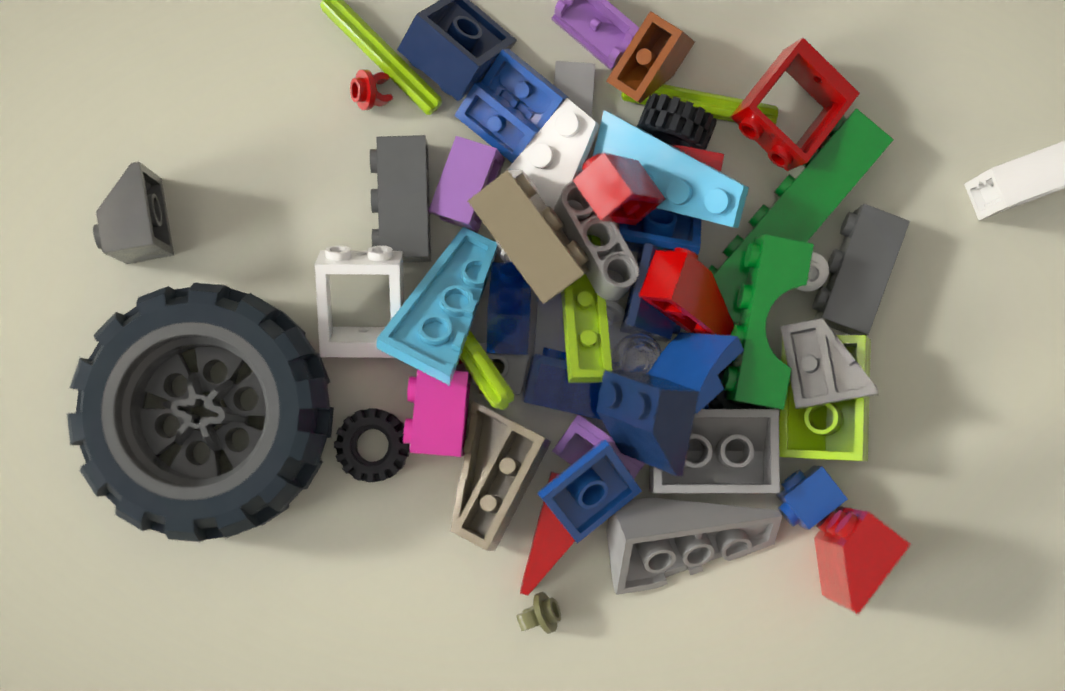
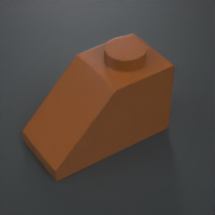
(650, 58)

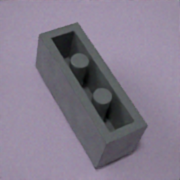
(402, 196)
(860, 269)

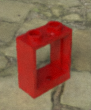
(815, 77)

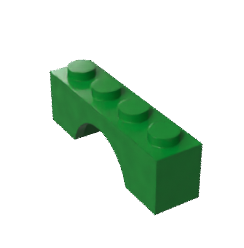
(774, 268)

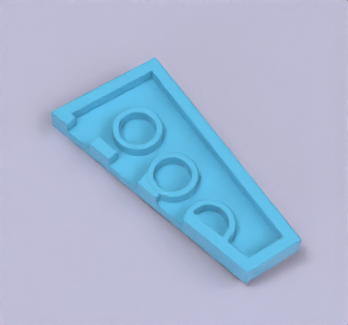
(684, 181)
(440, 311)

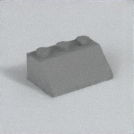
(727, 454)

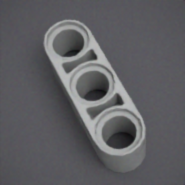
(612, 256)

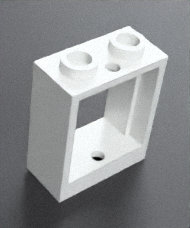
(1018, 181)
(339, 259)

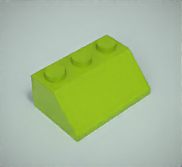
(829, 429)

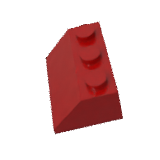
(855, 556)

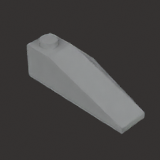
(668, 536)

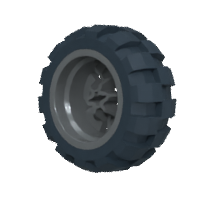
(143, 355)

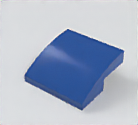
(510, 105)
(696, 361)

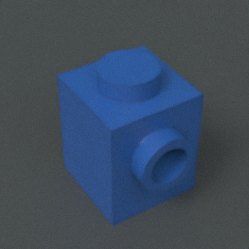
(809, 497)

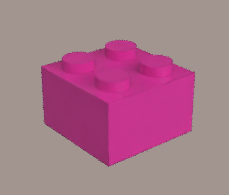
(438, 414)

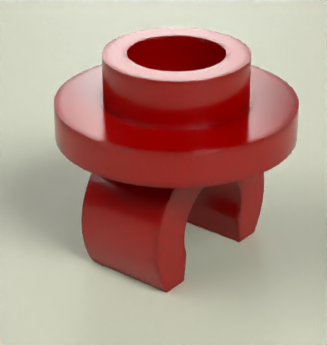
(364, 89)

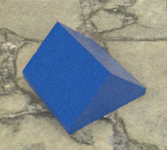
(664, 230)
(590, 491)

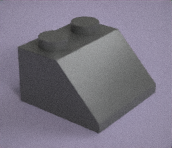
(134, 218)

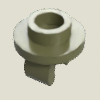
(543, 613)

